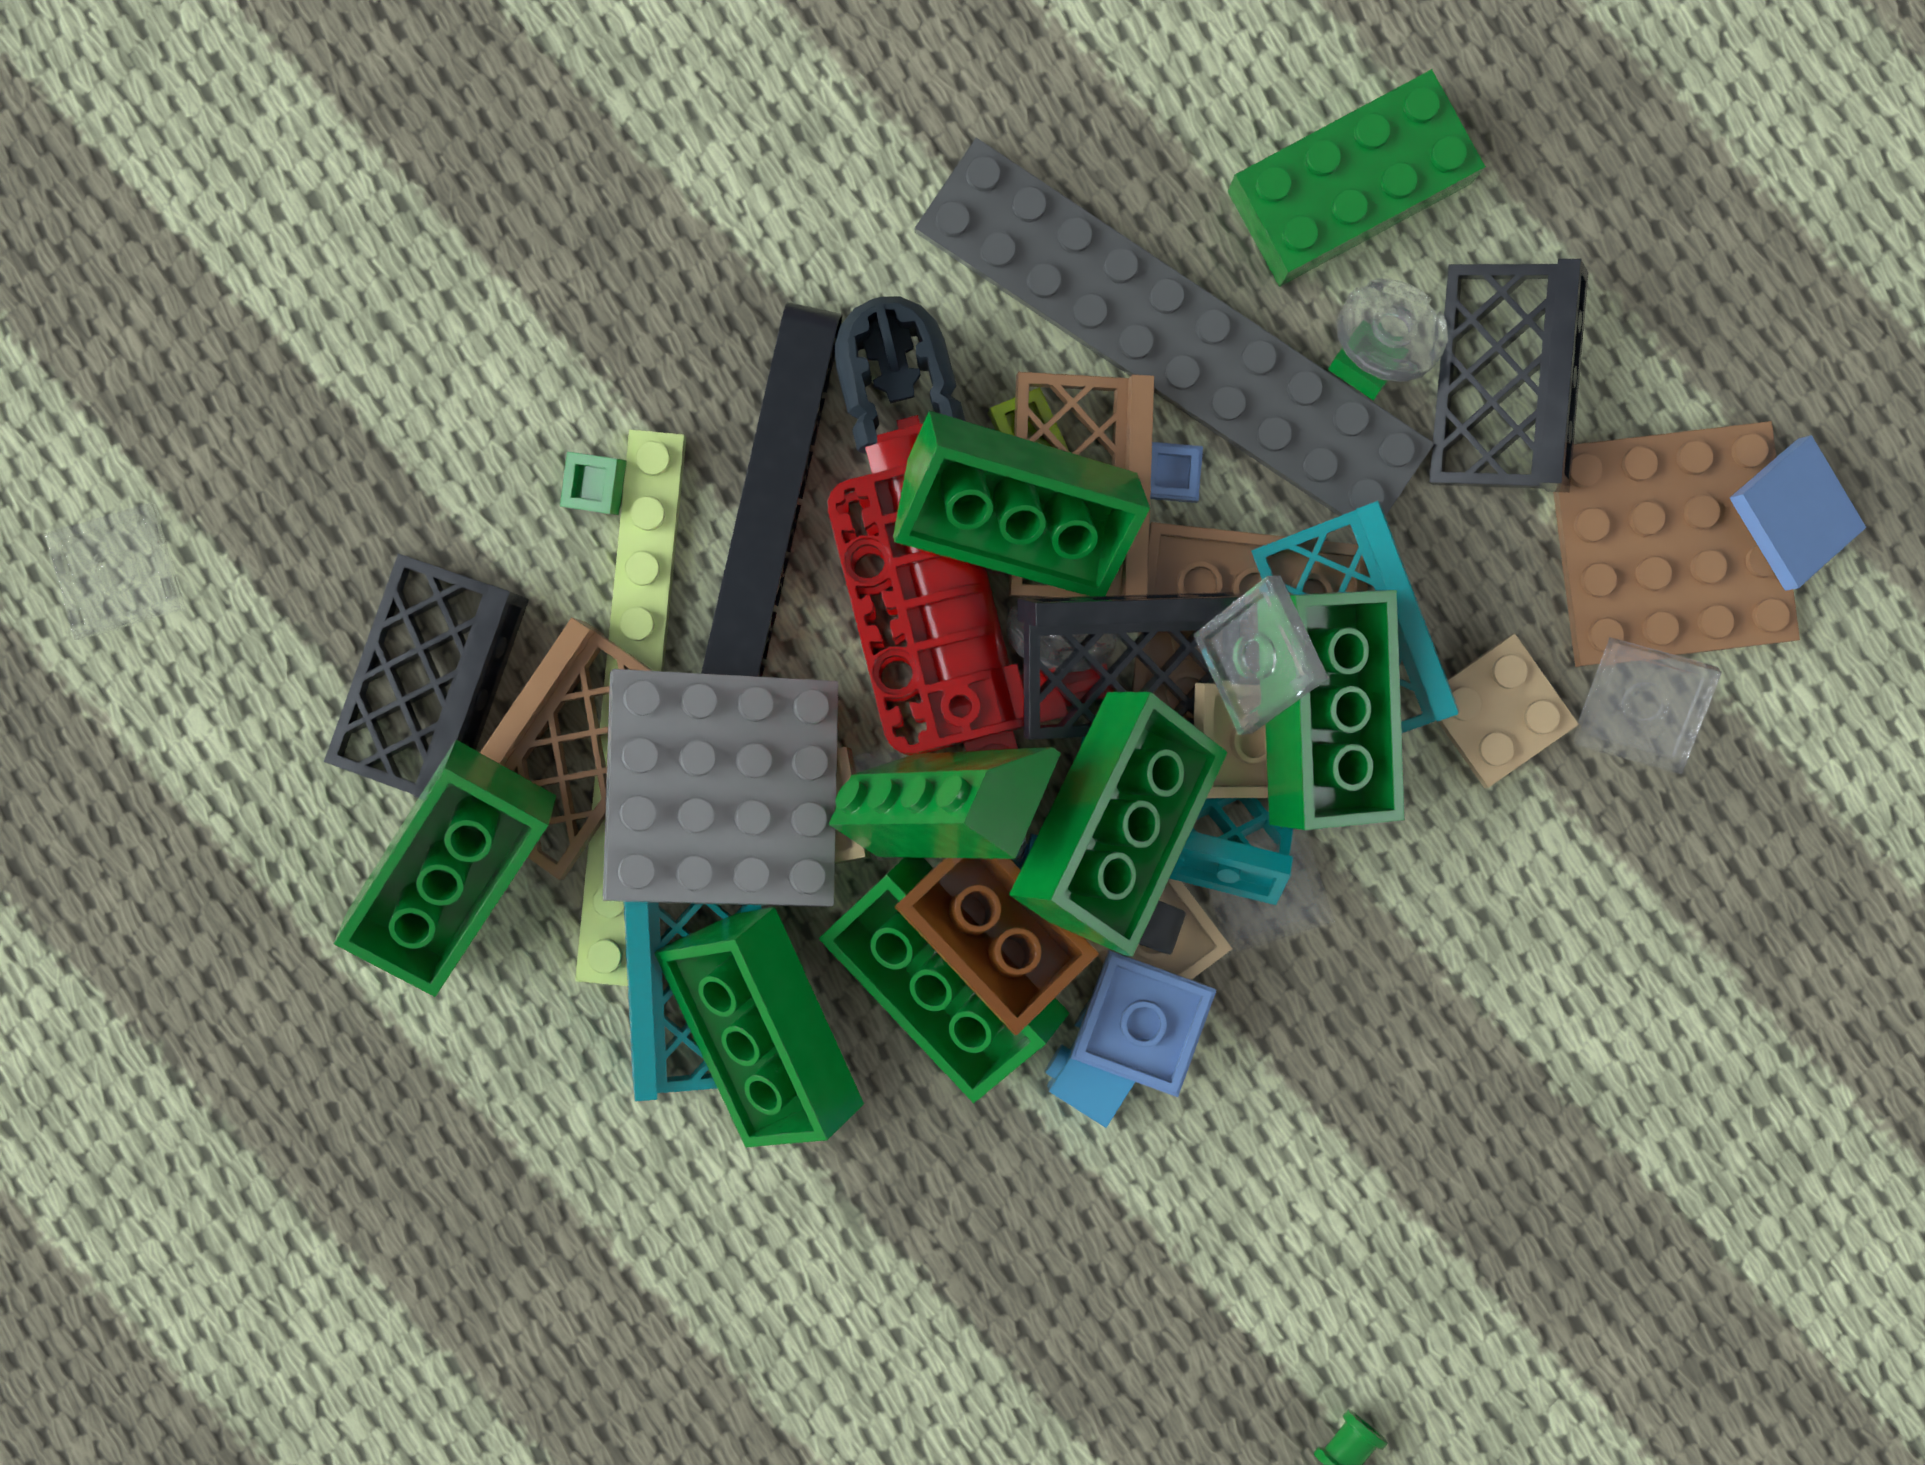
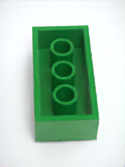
(1355, 177)
(1340, 745)
(446, 869)
(927, 993)

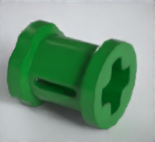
(1352, 1442)

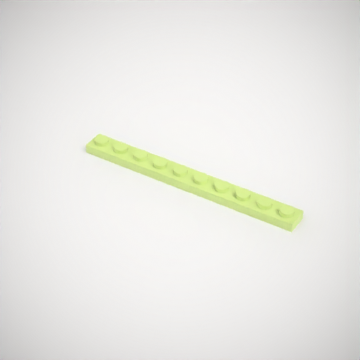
(641, 629)

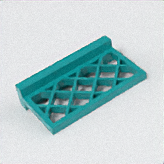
(1386, 573)
(1230, 861)
(648, 999)

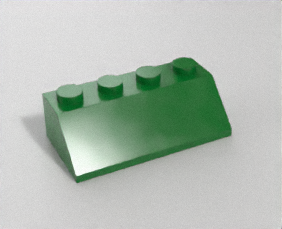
(1018, 506)
(946, 803)
(1119, 821)
(761, 1030)

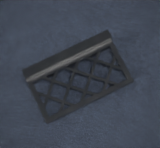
(1557, 381)
(1102, 616)
(472, 683)

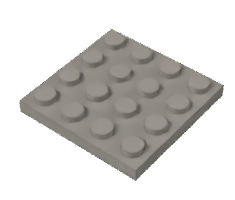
(720, 789)

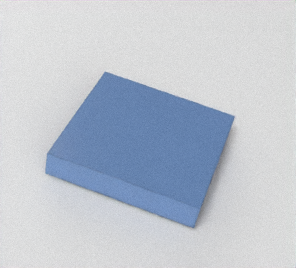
(1798, 513)
(1143, 1023)

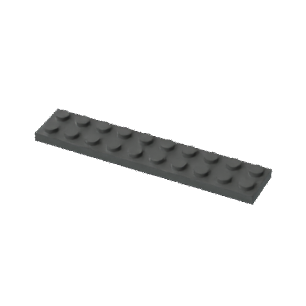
(1170, 328)

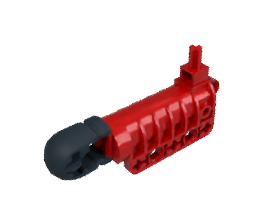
(940, 602)

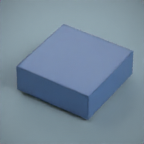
(1175, 472)

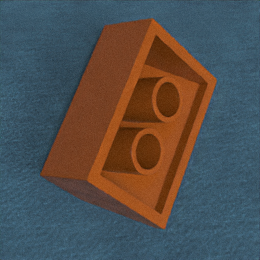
(992, 939)

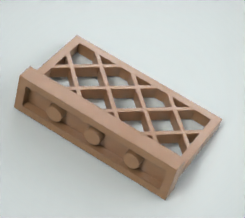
(1129, 450)
(538, 709)

